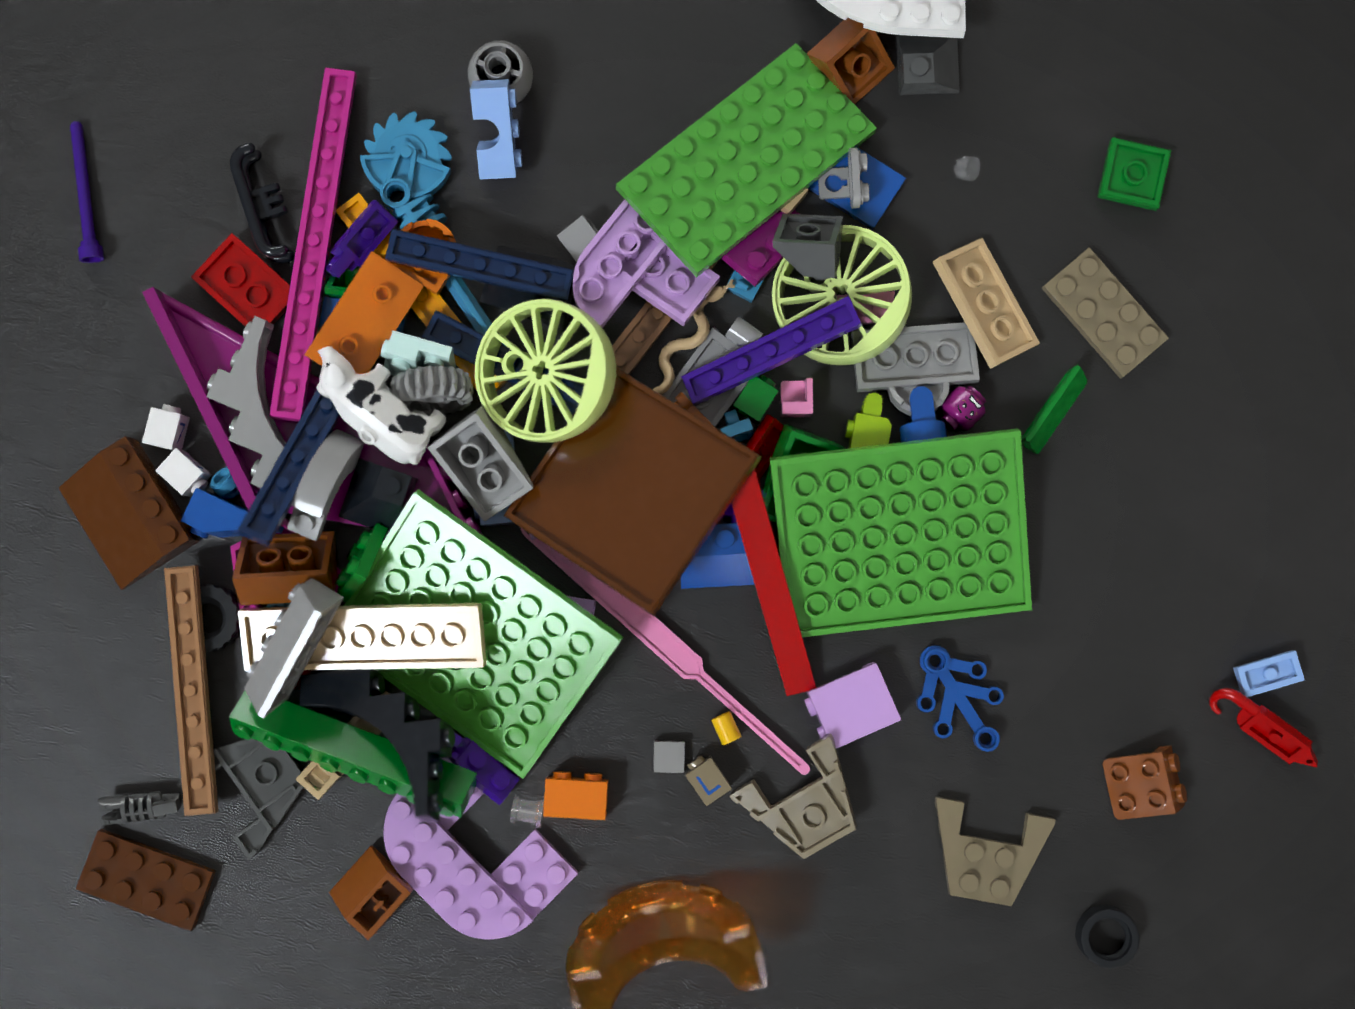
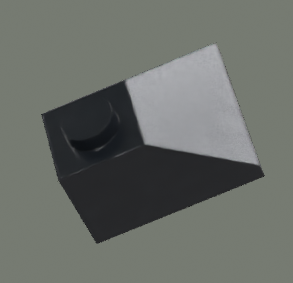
(376, 495)

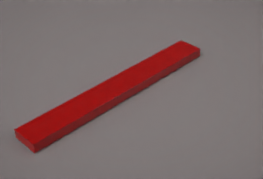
(772, 588)

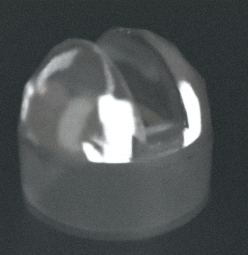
(967, 168)

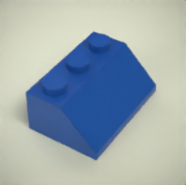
(719, 561)

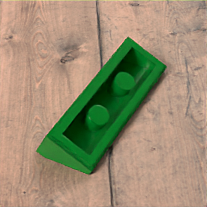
(1054, 409)

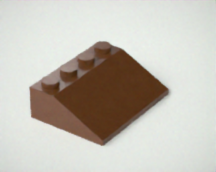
(127, 511)

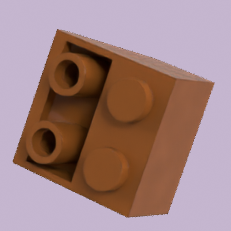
(370, 892)

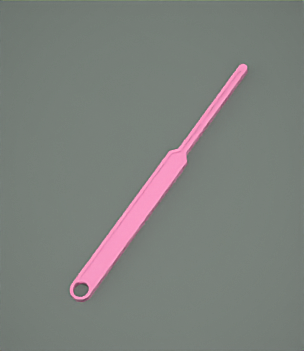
(666, 646)

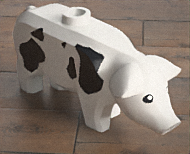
(374, 411)

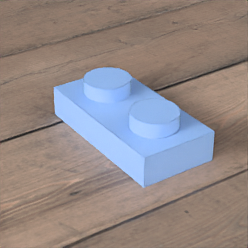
(1269, 673)

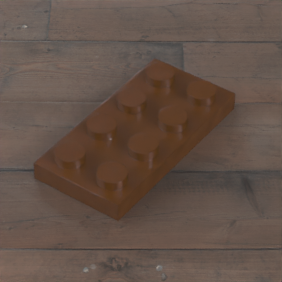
(145, 879)

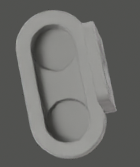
(855, 189)

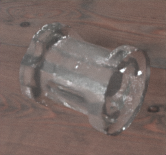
(527, 811)

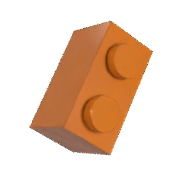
(576, 796)

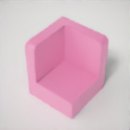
(796, 398)

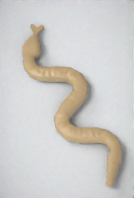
(690, 342)

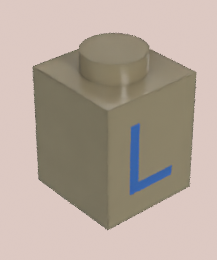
(707, 779)

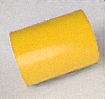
(726, 728)

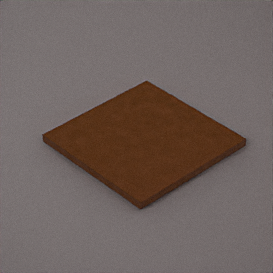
(635, 492)

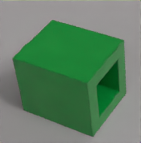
(756, 398)

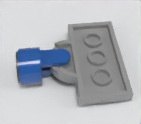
(919, 373)

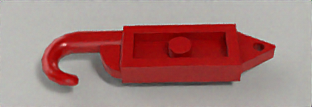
(1267, 728)

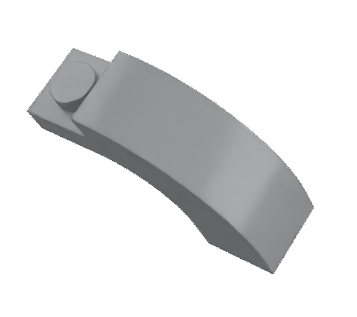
(321, 481)

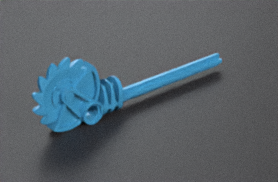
(409, 161)

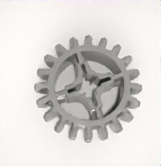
(433, 388)

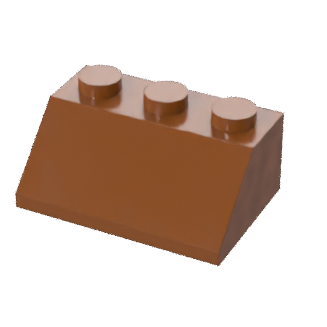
(272, 572)

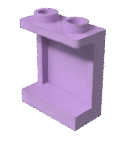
(852, 705)

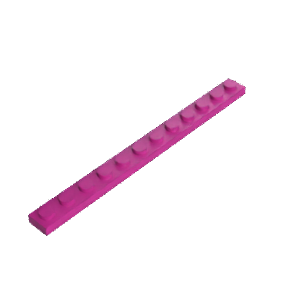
(313, 244)

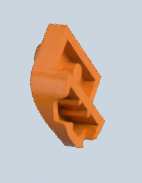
(431, 280)

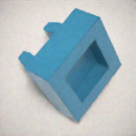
(743, 288)
(737, 429)

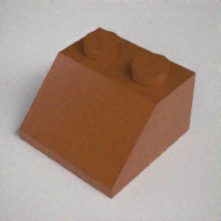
(852, 59)

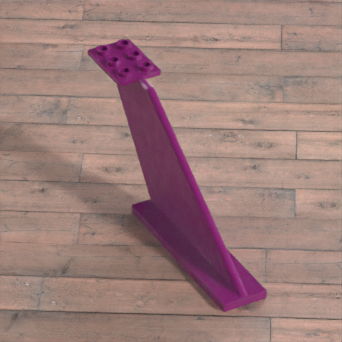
(206, 345)

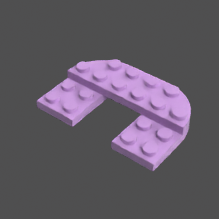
(460, 887)

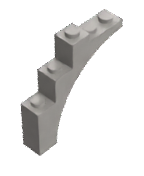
(246, 391)

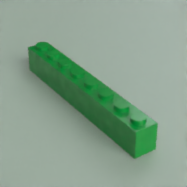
(345, 750)

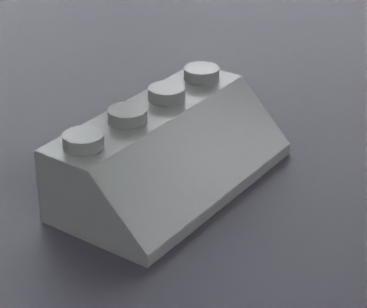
(291, 645)

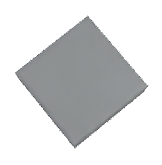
(669, 756)

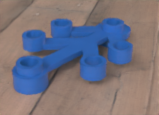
(956, 693)

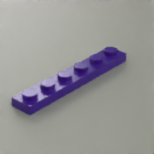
(772, 350)

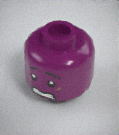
(963, 408)

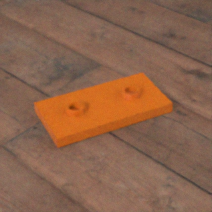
(367, 313)

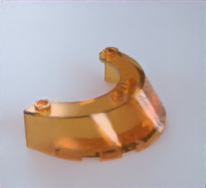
(659, 926)

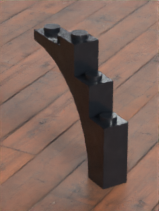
(395, 715)

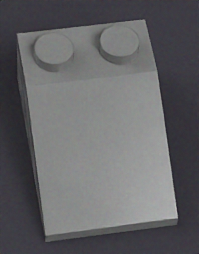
(482, 463)

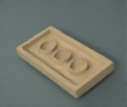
(986, 302)

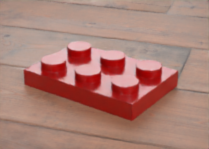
(243, 282)

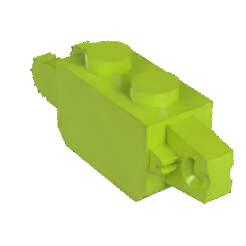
(868, 426)

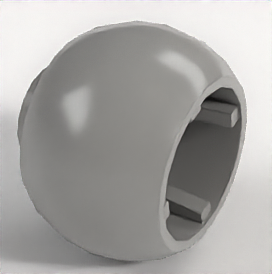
(502, 53)

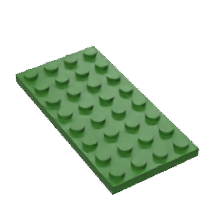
(745, 159)

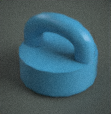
(224, 485)

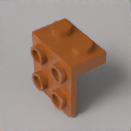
(1145, 784)

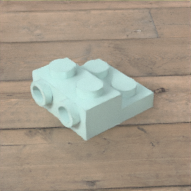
(408, 352)

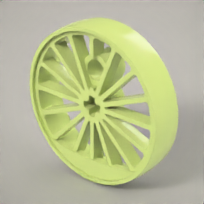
(886, 328)
(598, 383)

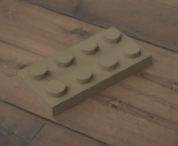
(1105, 313)

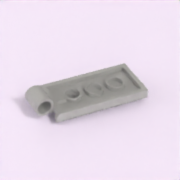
(712, 348)

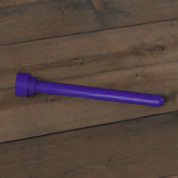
(90, 249)

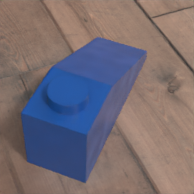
(214, 515)

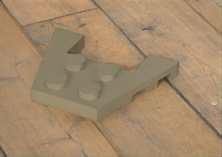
(812, 814)
(987, 867)

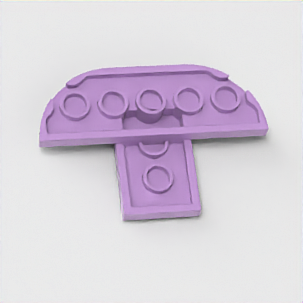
(634, 258)

